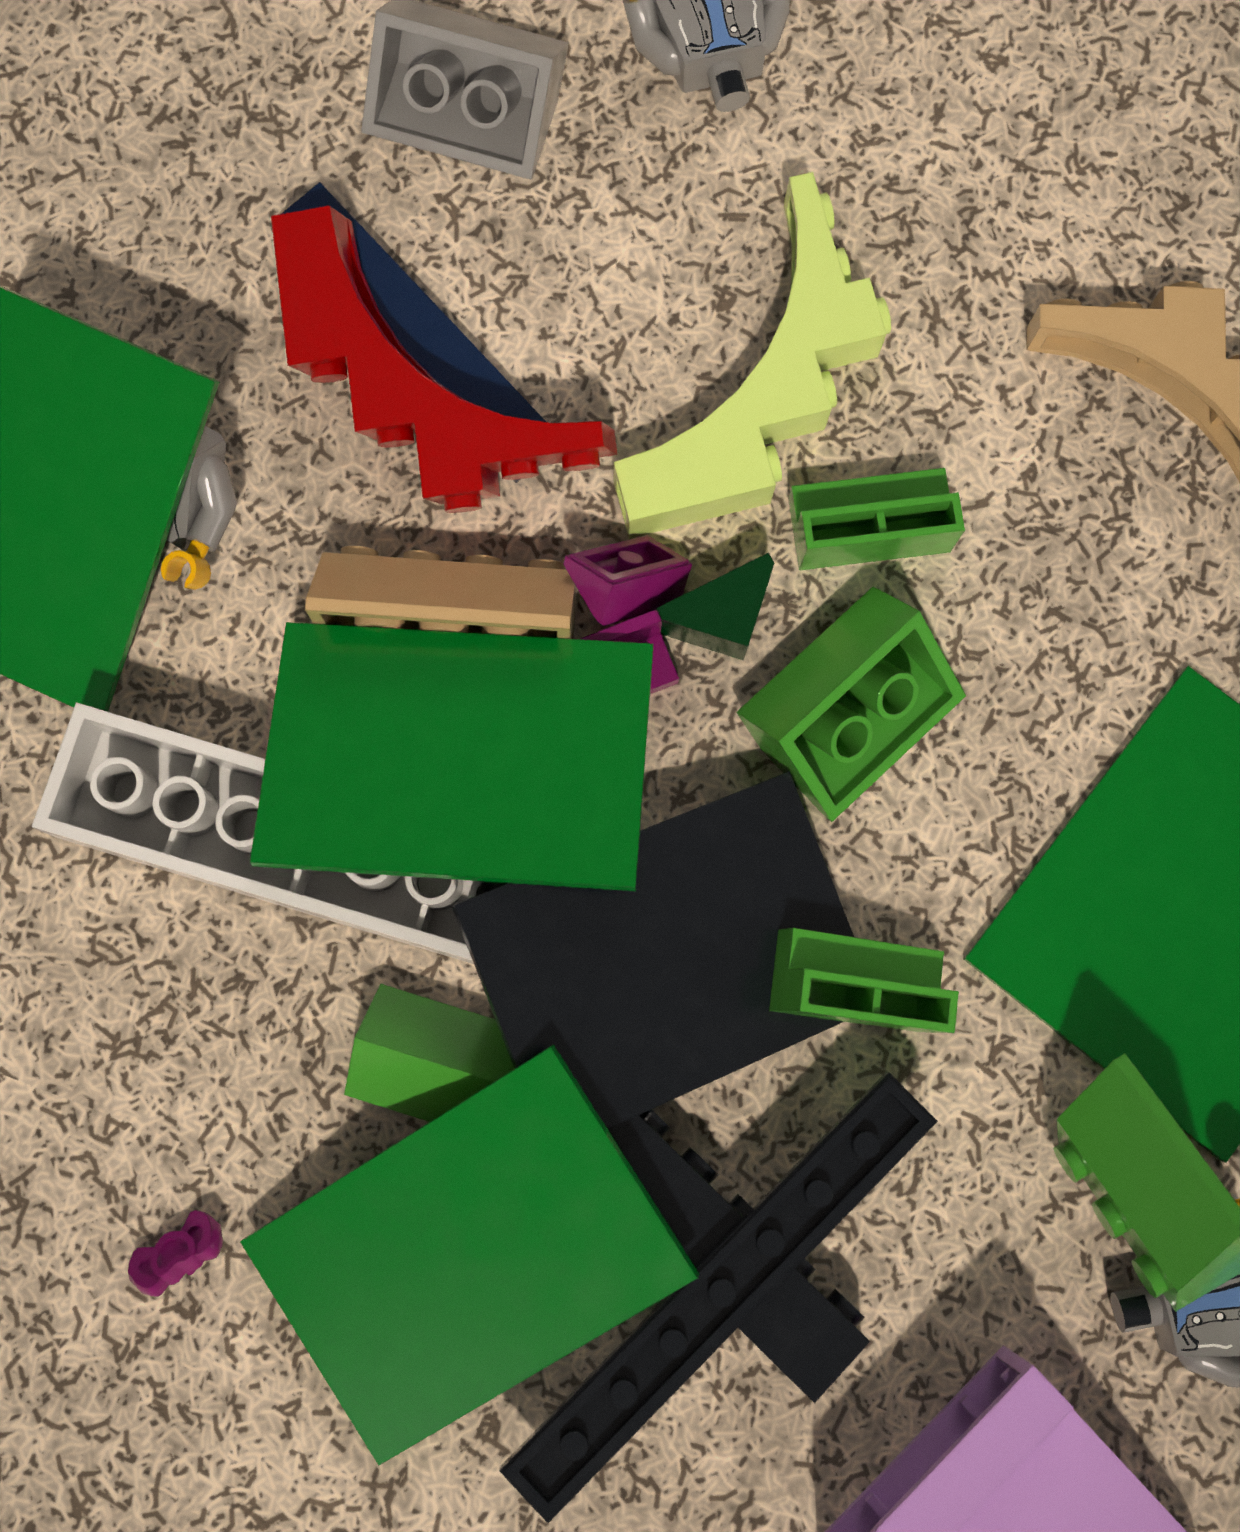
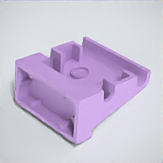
(1006, 1461)

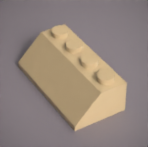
(442, 595)

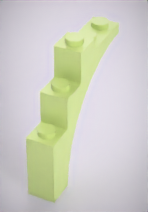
(724, 458)

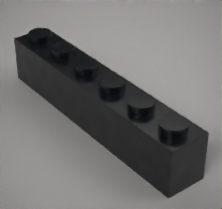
(795, 1325)

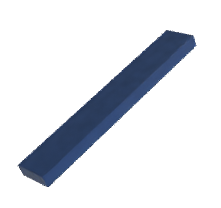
(422, 325)

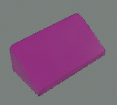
(628, 577)

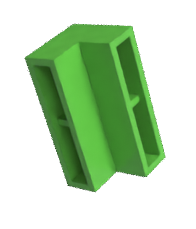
(874, 518)
(861, 982)
(423, 1054)

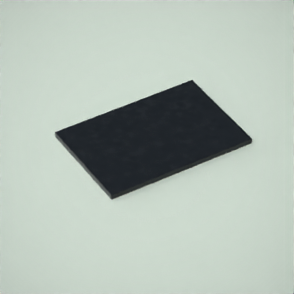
(665, 979)

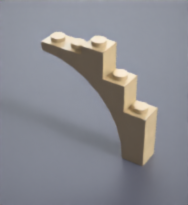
(1168, 347)

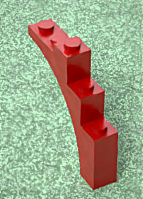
(337, 327)

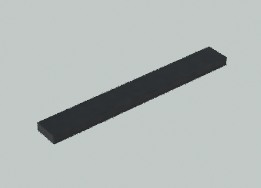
(729, 1288)

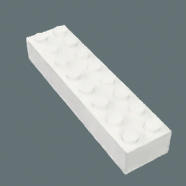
(195, 815)

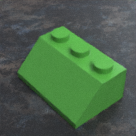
(853, 701)
(1150, 1186)

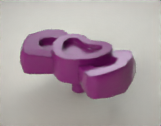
(176, 1254)

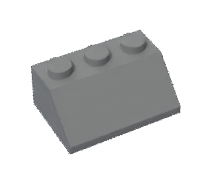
(462, 86)

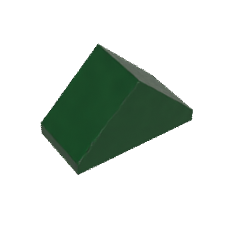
(721, 611)

